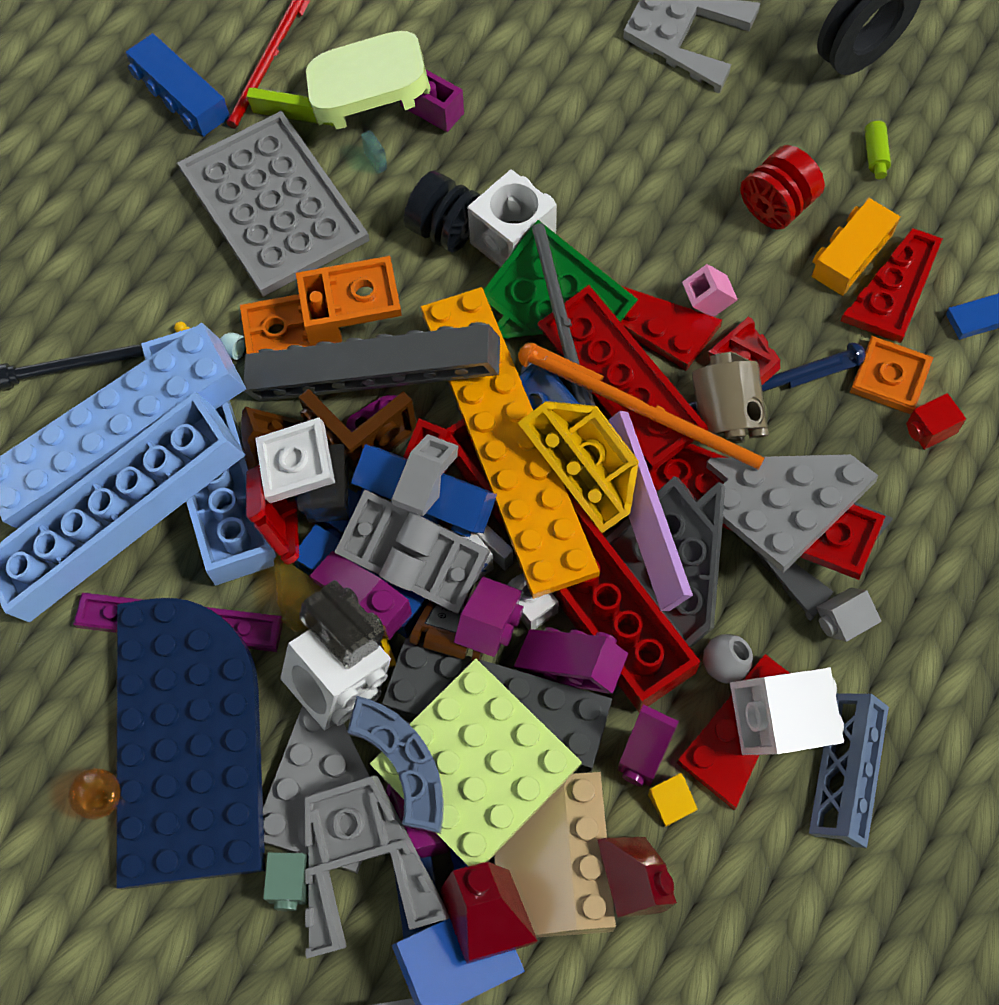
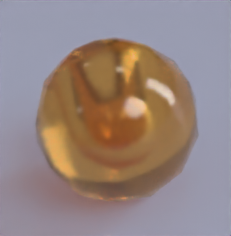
(94, 793)

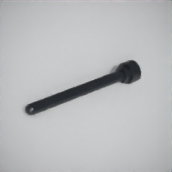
(11, 375)

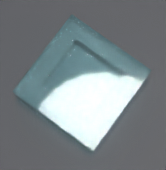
(374, 151)

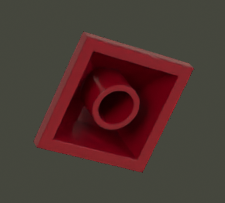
(636, 876)
(486, 911)

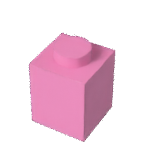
(709, 290)

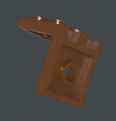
(383, 430)

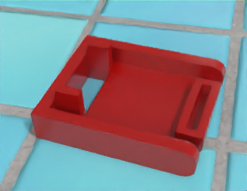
(275, 520)

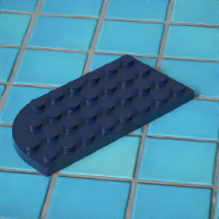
(186, 746)

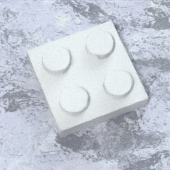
(294, 460)

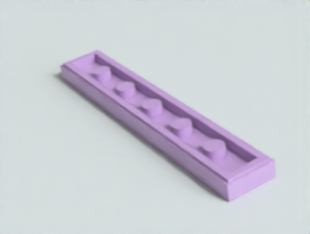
(652, 528)

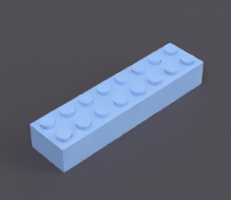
(101, 425)
(114, 506)
(218, 511)

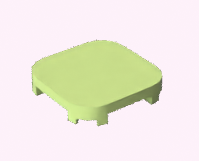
(366, 76)

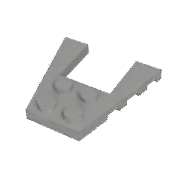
(663, 24)
(350, 827)

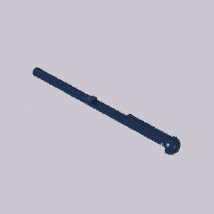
(815, 370)

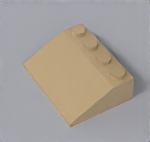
(560, 862)

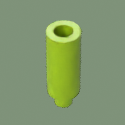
(877, 148)

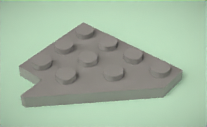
(311, 764)

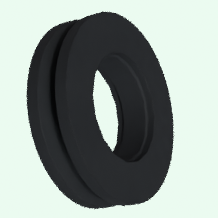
(853, 48)

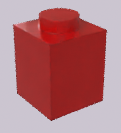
(935, 421)

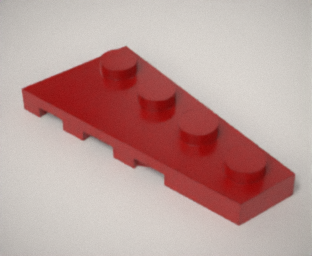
(892, 295)
(669, 328)
(716, 752)

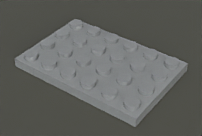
(273, 202)

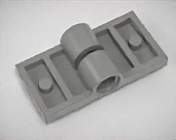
(412, 552)

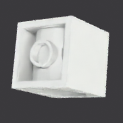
(506, 201)
(326, 684)
(787, 712)

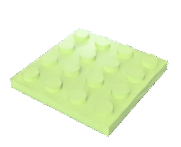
(491, 762)

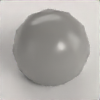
(727, 658)

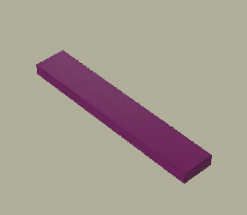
(256, 629)

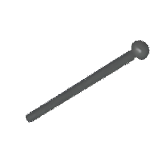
(562, 322)

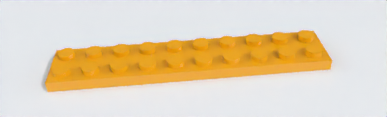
(528, 490)

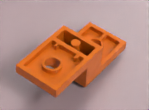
(323, 305)

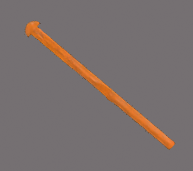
(593, 382)

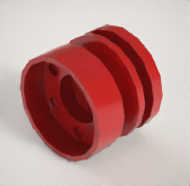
(782, 187)

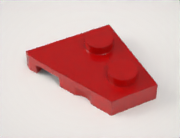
(752, 346)

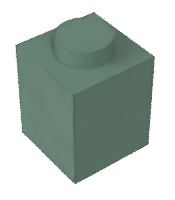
(286, 880)

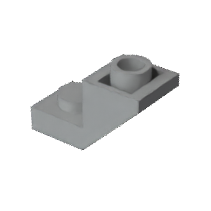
(422, 475)

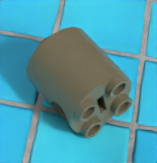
(731, 397)

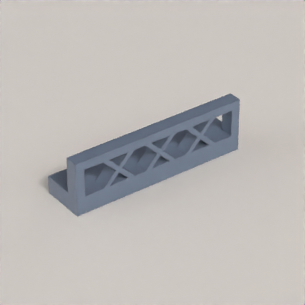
(860, 774)

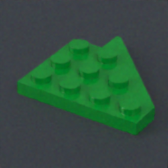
(521, 290)

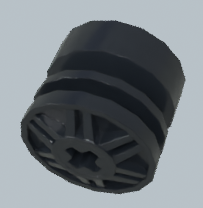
(440, 211)

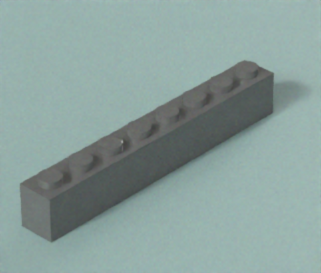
(373, 362)

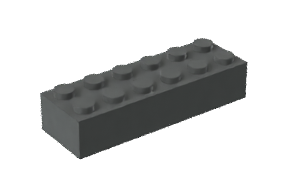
(568, 712)

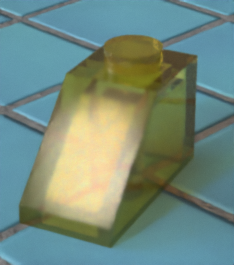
(292, 590)

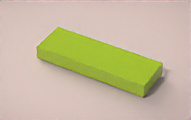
(272, 102)

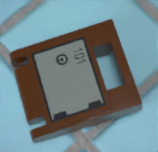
(440, 631)

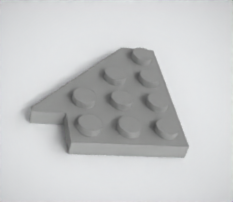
(789, 500)

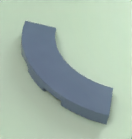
(410, 758)

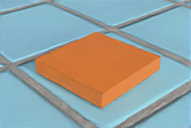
(891, 375)

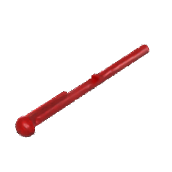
(296, 7)

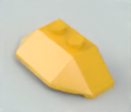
(586, 458)

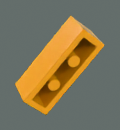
(854, 246)

